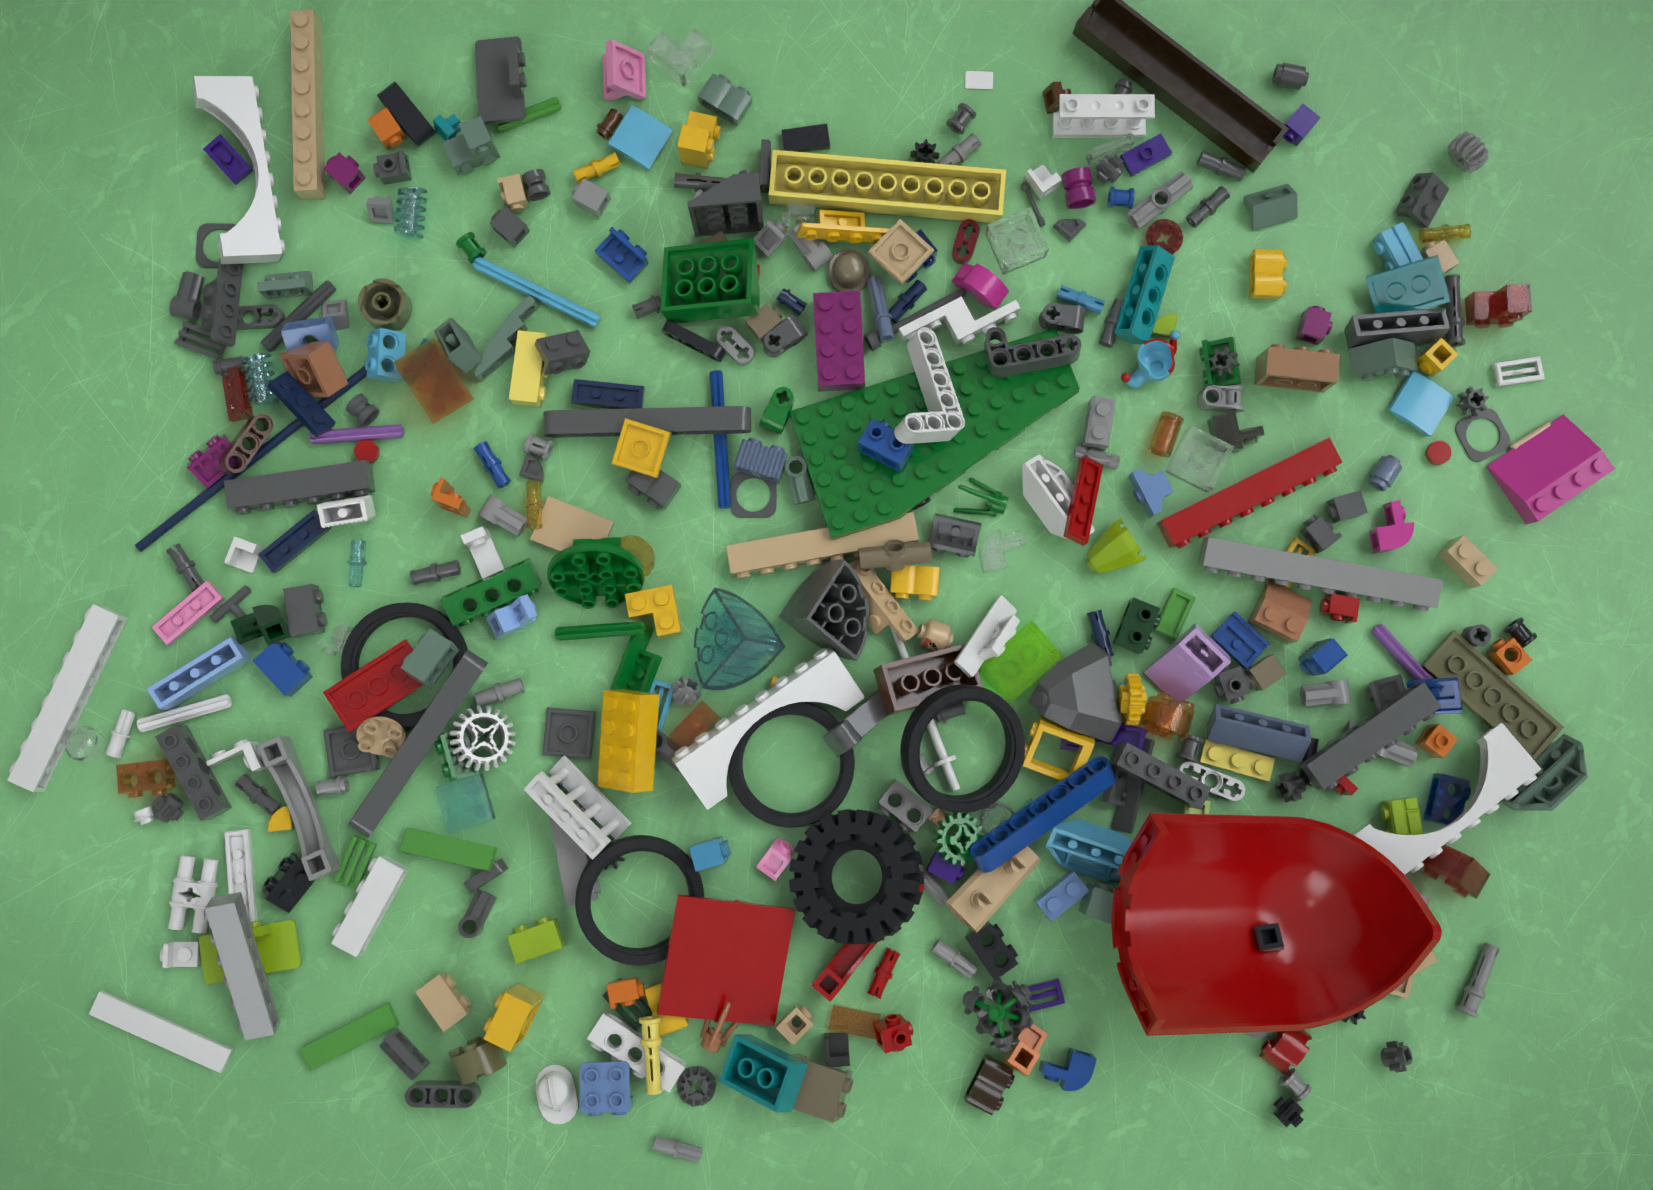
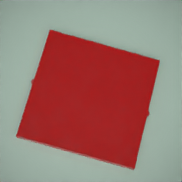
(725, 955)

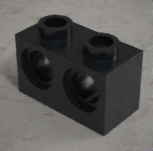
(987, 953)

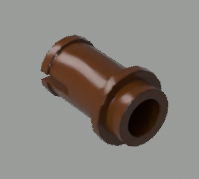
(609, 123)

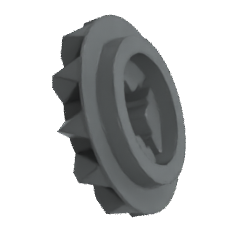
(695, 1074)

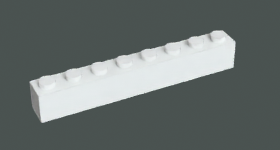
(67, 698)

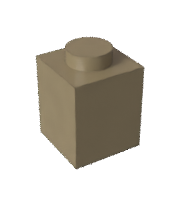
(764, 322)
(1265, 672)

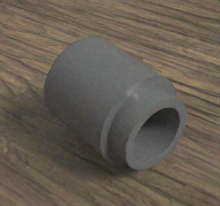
(1290, 76)

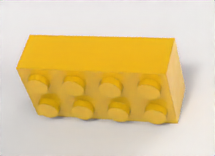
(628, 740)

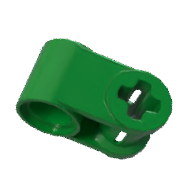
(777, 414)

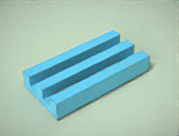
(667, 703)

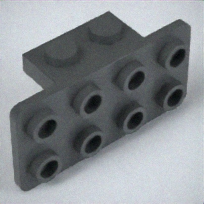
(500, 79)

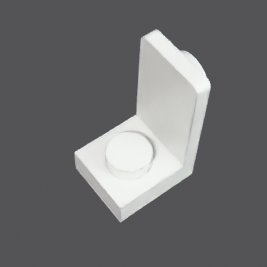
(483, 551)
(251, 759)

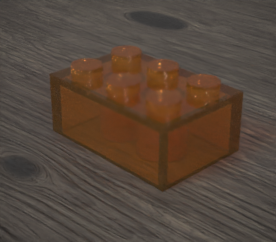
(433, 380)

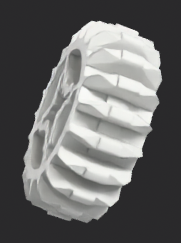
(490, 746)

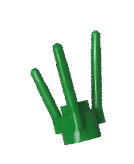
(995, 500)

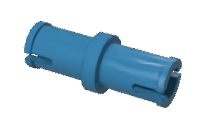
(1080, 298)

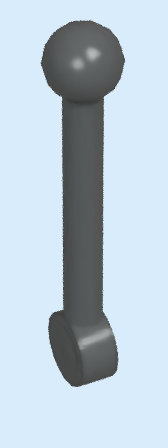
(1025, 187)

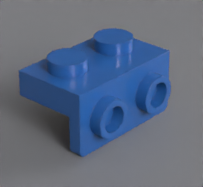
(622, 255)

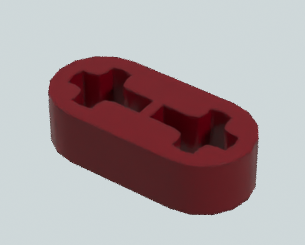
(959, 241)

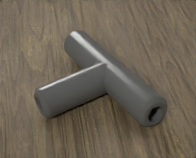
(232, 605)

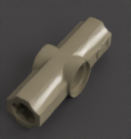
(894, 555)

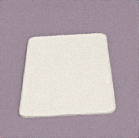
(978, 80)

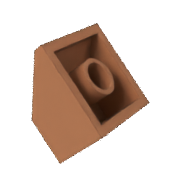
(315, 368)
(1281, 612)

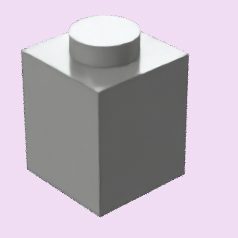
(590, 197)

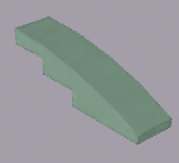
(500, 346)

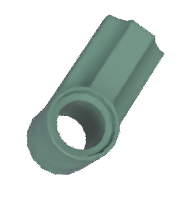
(800, 482)

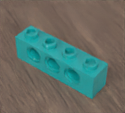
(1144, 294)

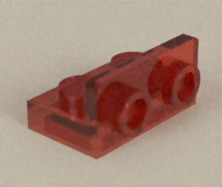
(236, 395)

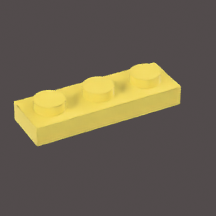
(1237, 760)

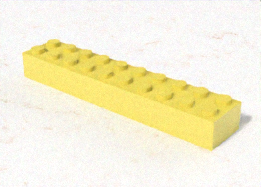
(887, 186)

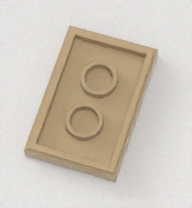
(566, 522)

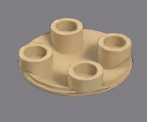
(380, 736)

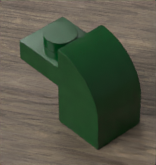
(264, 622)

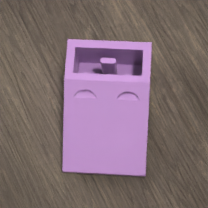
(1188, 664)

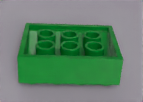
(710, 281)

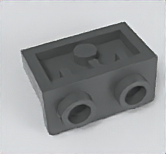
(404, 1053)

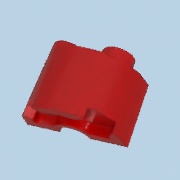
(1286, 1049)

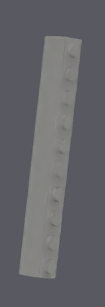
(1320, 572)

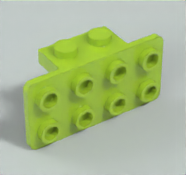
(276, 944)

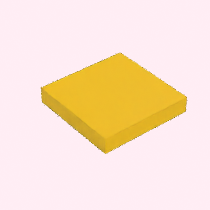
(641, 448)

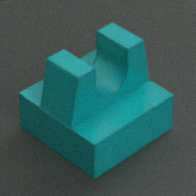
(447, 127)

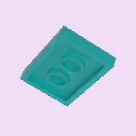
(1409, 286)

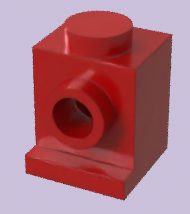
(1340, 607)

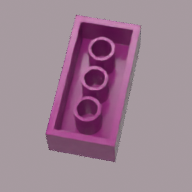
(839, 341)

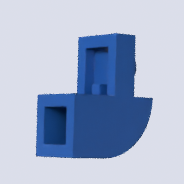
(1075, 1074)

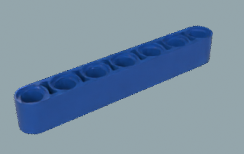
(1043, 814)

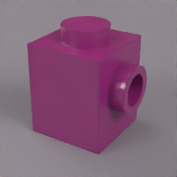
(344, 172)
(1314, 325)

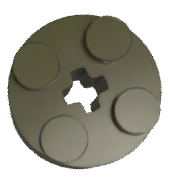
(378, 294)
(476, 1060)

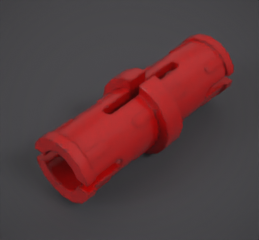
(883, 973)

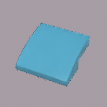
(640, 137)
(1420, 403)

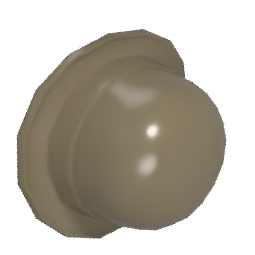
(848, 270)

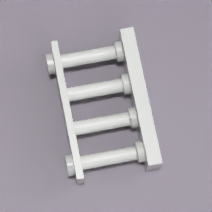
(1102, 115)
(568, 815)

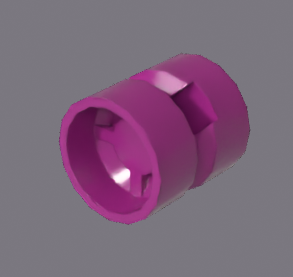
(1079, 192)

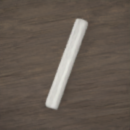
(184, 713)

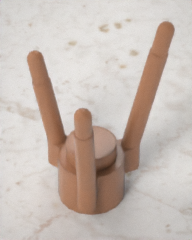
(714, 1038)

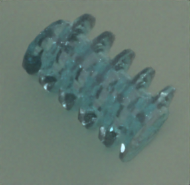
(408, 212)
(257, 379)

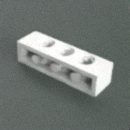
(610, 1024)

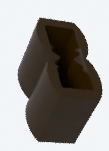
(989, 1084)

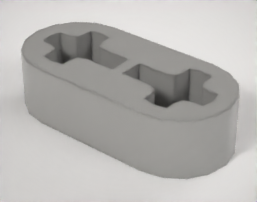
(739, 342)

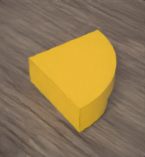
(281, 820)

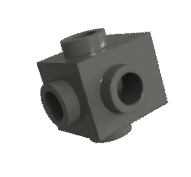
(1239, 681)

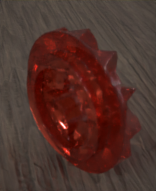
(1165, 227)

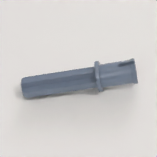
(882, 316)

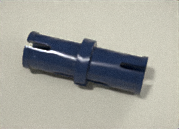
(907, 300)
(1099, 631)

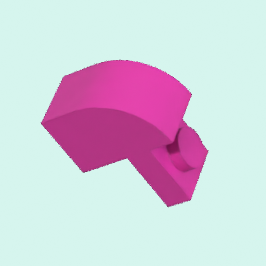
(982, 284)
(1395, 533)

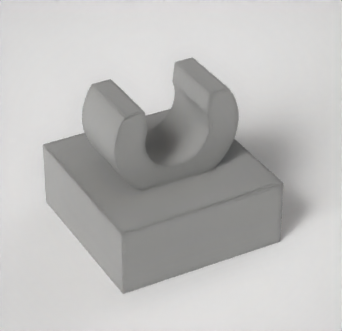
(380, 209)

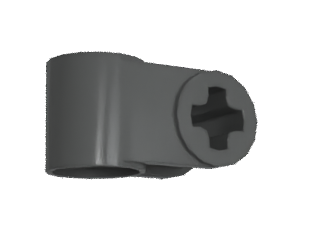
(1066, 318)
(787, 334)

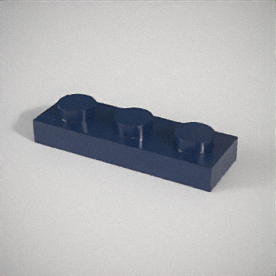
(607, 394)
(301, 404)
(293, 542)

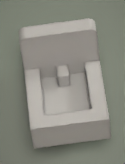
(771, 237)

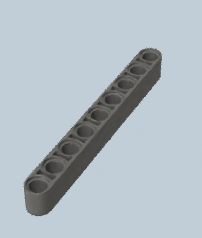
(674, 420)
(418, 743)

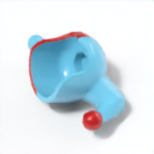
(1154, 361)

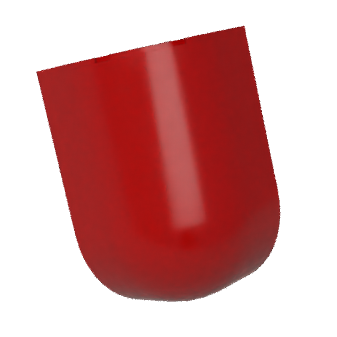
(1205, 882)

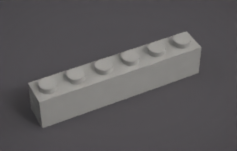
(242, 966)

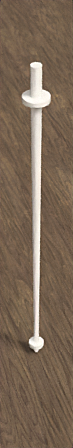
(944, 760)

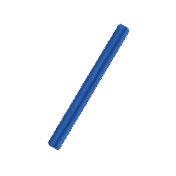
(720, 444)

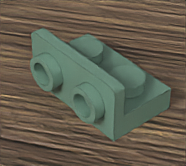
(286, 284)

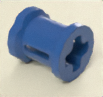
(1121, 197)

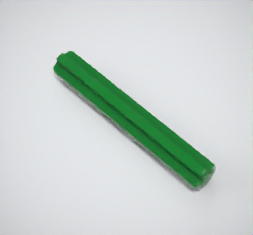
(600, 630)

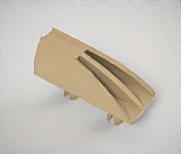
(986, 892)

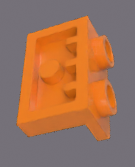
(447, 499)

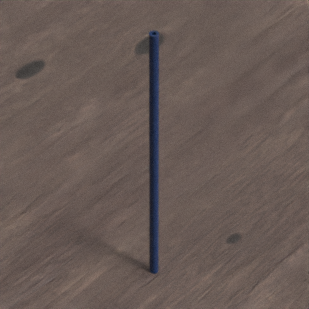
(263, 450)

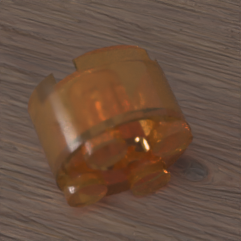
(1168, 717)

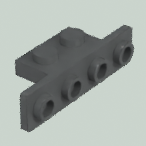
(222, 304)
(1126, 795)

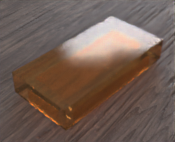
(853, 1021)

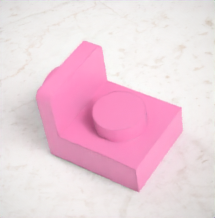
(776, 858)

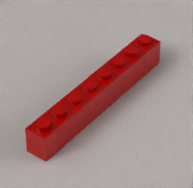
(1250, 492)

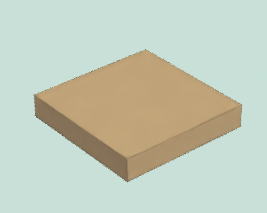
(901, 252)

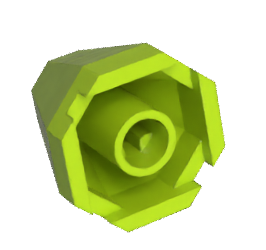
(1114, 550)

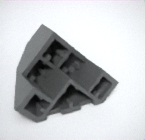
(1080, 694)

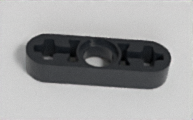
(693, 341)

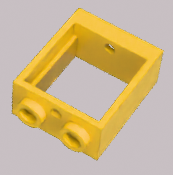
(1086, 746)

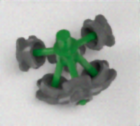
(991, 1021)

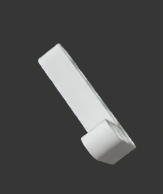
(944, 412)

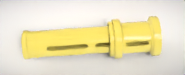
(651, 1043)

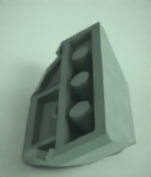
(1560, 774)

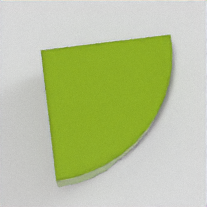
(1165, 325)

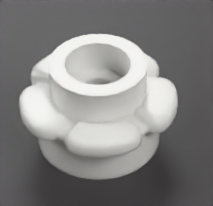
(144, 815)

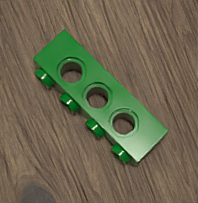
(460, 614)

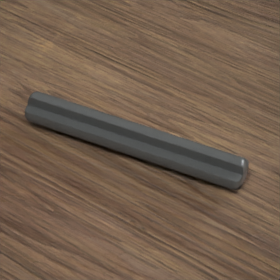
(302, 312)

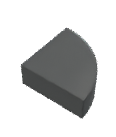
(1069, 228)
(532, 469)

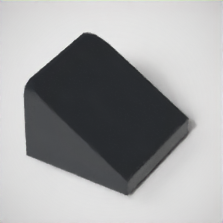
(1269, 937)

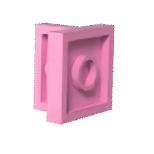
(623, 72)

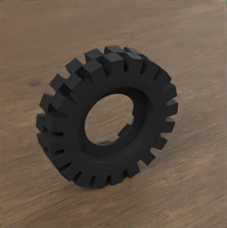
(813, 877)

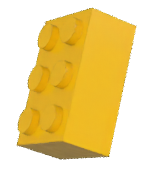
(513, 1016)

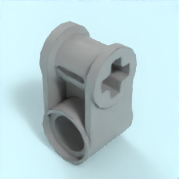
(1225, 398)

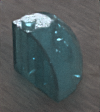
(733, 642)

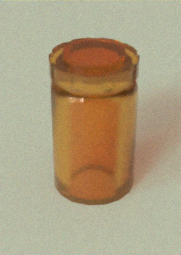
(1165, 434)

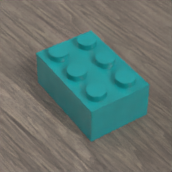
(763, 1073)

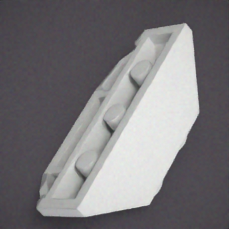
(1048, 493)

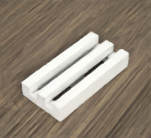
(1499, 375)

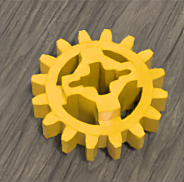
(1132, 699)

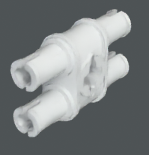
(182, 900)

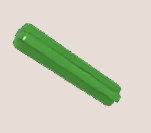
(532, 113)

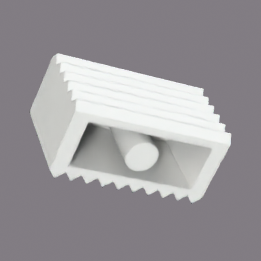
(346, 511)

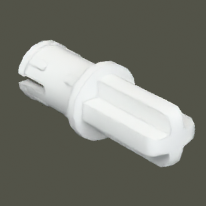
(120, 734)

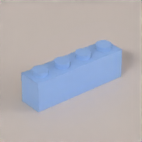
(199, 674)

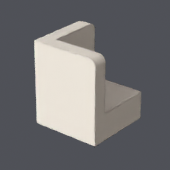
(1042, 181)
(243, 555)

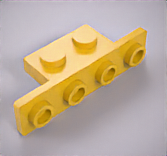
(840, 226)

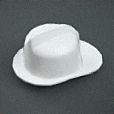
(556, 1094)

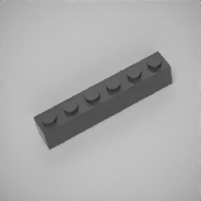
(299, 486)
(1370, 735)

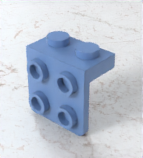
(605, 1088)

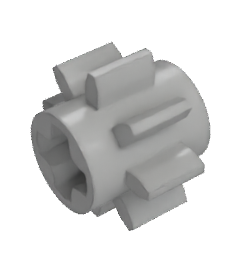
(686, 691)

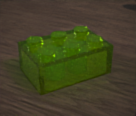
(1021, 664)

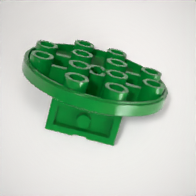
(594, 570)

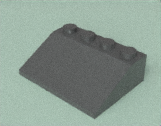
(728, 206)

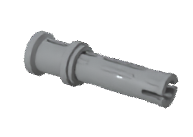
(1475, 990)

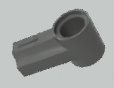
(187, 303)
(667, 750)
(478, 912)

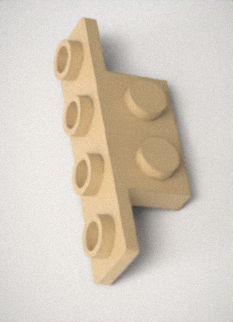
(882, 606)

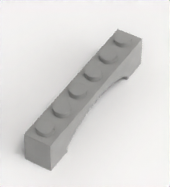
(316, 849)

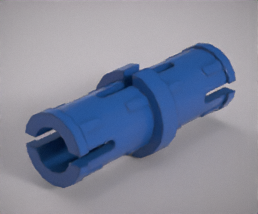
(492, 464)

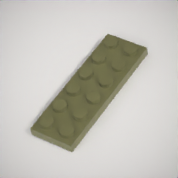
(1492, 694)

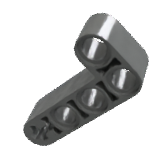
(1031, 350)
(856, 725)

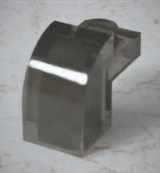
(1226, 429)

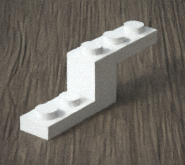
(960, 321)

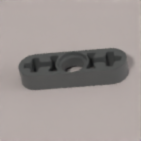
(266, 323)

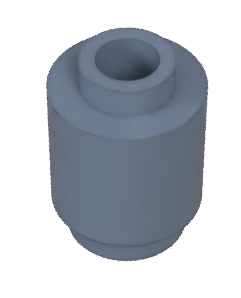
(1385, 472)

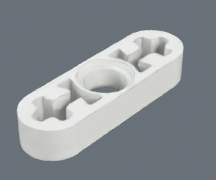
(1229, 780)

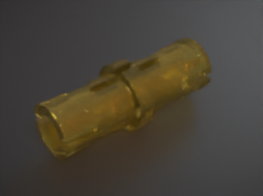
(1445, 232)
(534, 505)

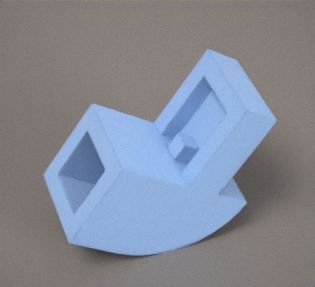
(512, 617)

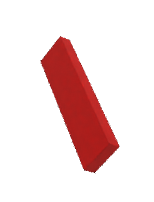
(1083, 501)

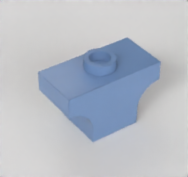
(1150, 490)

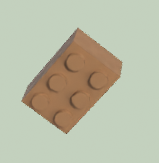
(1297, 368)

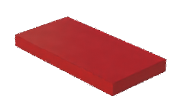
(372, 687)

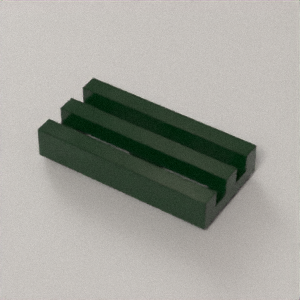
(636, 1025)

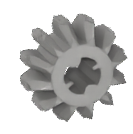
(1468, 152)

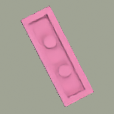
(188, 613)

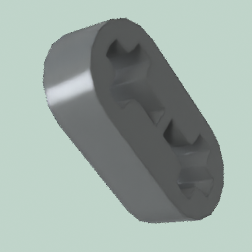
(484, 876)

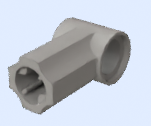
(814, 252)
(499, 513)
(1330, 693)

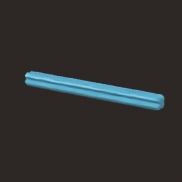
(536, 291)

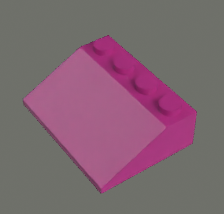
(1549, 469)

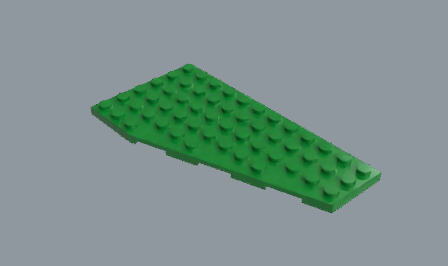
(864, 493)

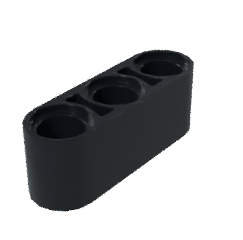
(406, 114)

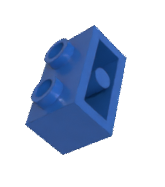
(882, 445)

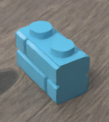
(1396, 247)

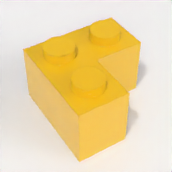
(698, 139)
(660, 604)

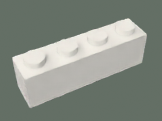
(370, 905)

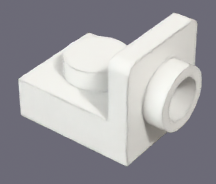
(180, 954)

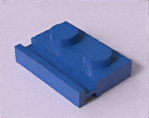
(1240, 640)
(1446, 693)

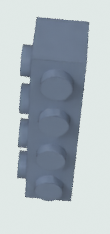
(1258, 733)

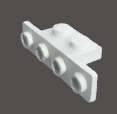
(989, 637)

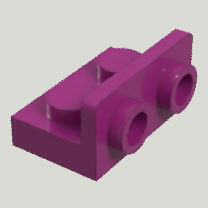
(205, 464)

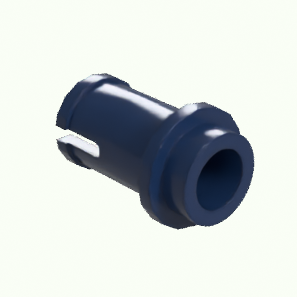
(791, 301)

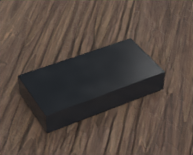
(806, 138)

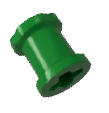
(470, 247)

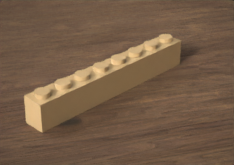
(307, 105)
(812, 547)

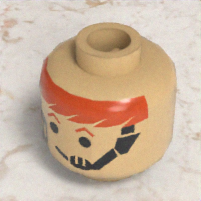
(935, 635)

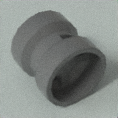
(536, 184)
(359, 407)

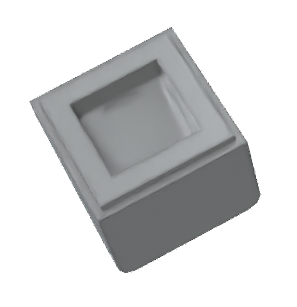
(339, 313)

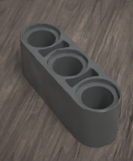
(432, 1100)

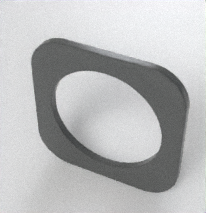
(202, 233)
(1477, 456)
(740, 512)

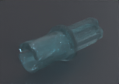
(356, 562)

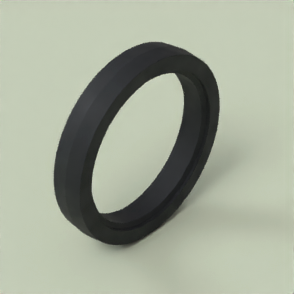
(382, 615)
(1007, 771)
(799, 819)
(592, 870)

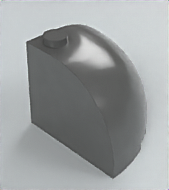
(831, 610)

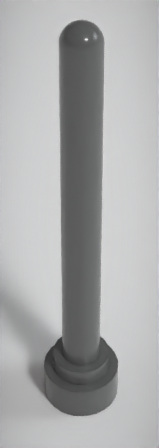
(873, 338)

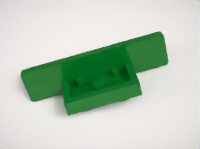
(637, 665)

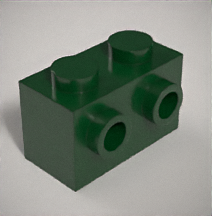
(1137, 626)

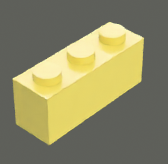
(527, 372)

